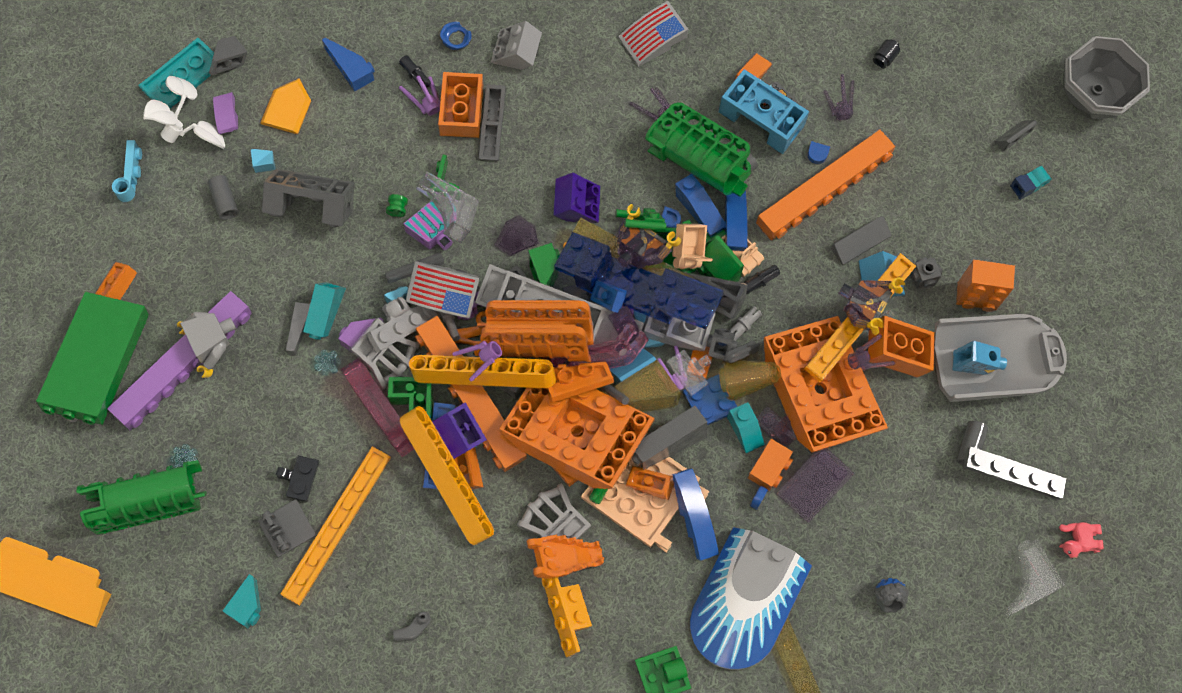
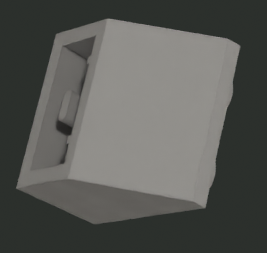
(517, 46)

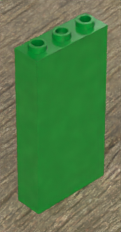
(92, 358)

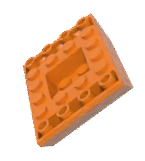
(826, 419)
(597, 456)

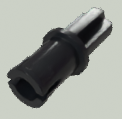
(413, 70)
(762, 278)

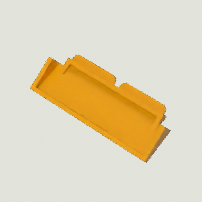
(53, 585)

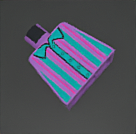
(428, 227)

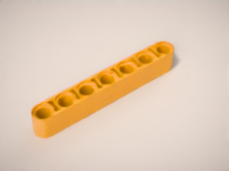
(503, 372)
(446, 475)

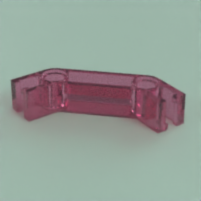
(609, 351)
(377, 406)

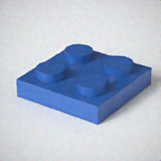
(711, 401)

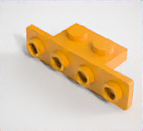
(568, 612)

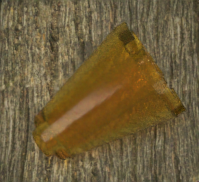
(747, 377)

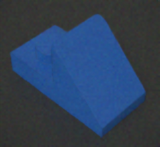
(608, 296)

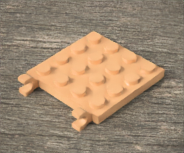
(640, 512)

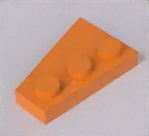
(579, 379)

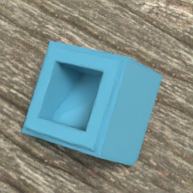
(262, 160)
(399, 292)

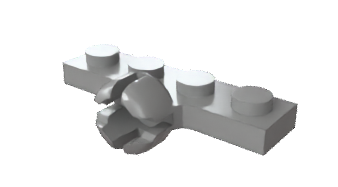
(400, 322)

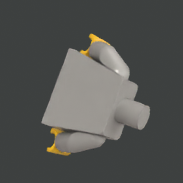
(206, 338)

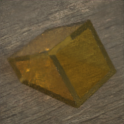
(650, 389)

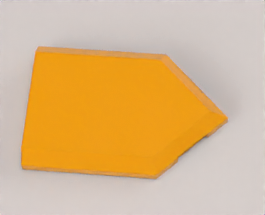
(287, 107)

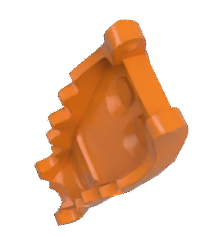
(561, 555)

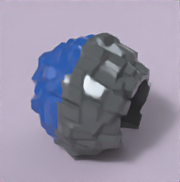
(891, 595)

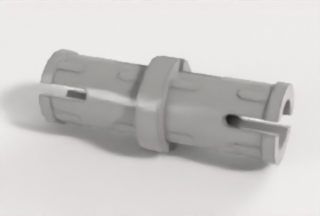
(744, 323)

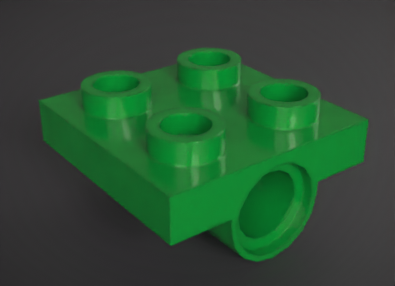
(663, 672)

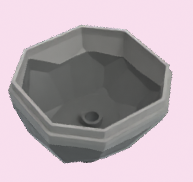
(1110, 68)

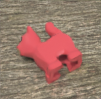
(1083, 538)

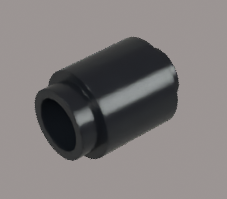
(886, 53)

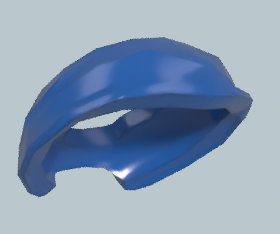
(453, 27)

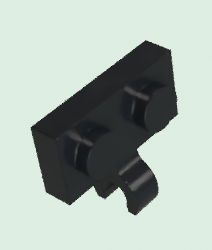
(300, 478)

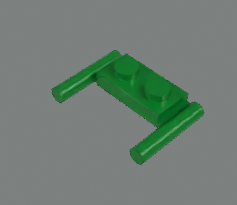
(647, 220)

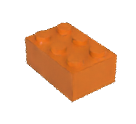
(461, 104)
(985, 285)
(905, 345)

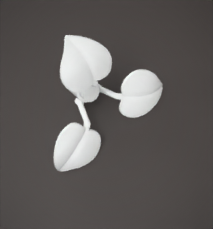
(161, 113)

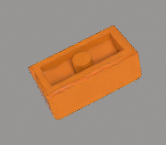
(117, 281)
(470, 468)

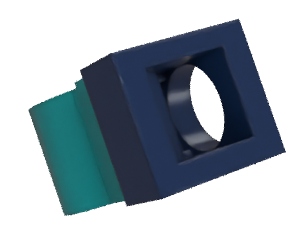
(1030, 182)

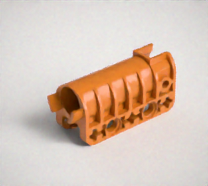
(540, 331)

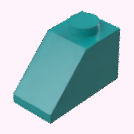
(746, 427)
(245, 603)

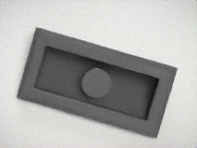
(1015, 134)

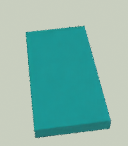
(189, 64)

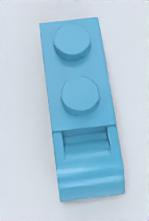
(131, 173)

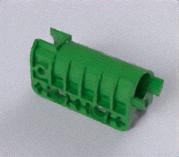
(700, 151)
(141, 498)

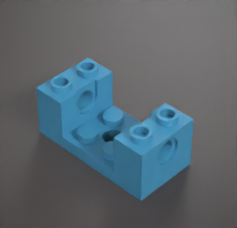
(781, 120)

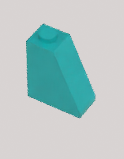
(323, 309)

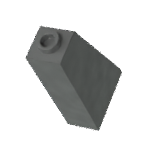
(671, 438)

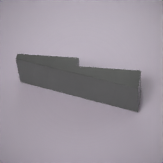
(492, 122)

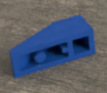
(350, 64)
(699, 204)

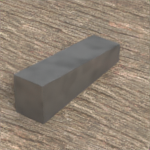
(297, 326)

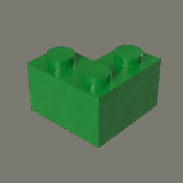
(409, 392)

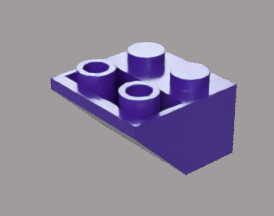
(576, 199)
(459, 430)

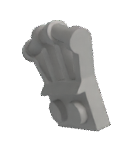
(365, 352)
(568, 523)

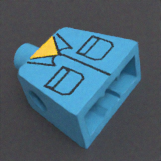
(978, 358)

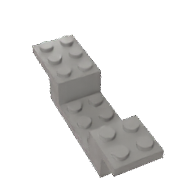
(506, 285)

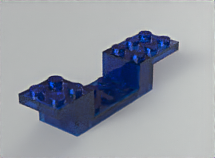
(646, 292)

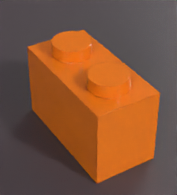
(770, 464)

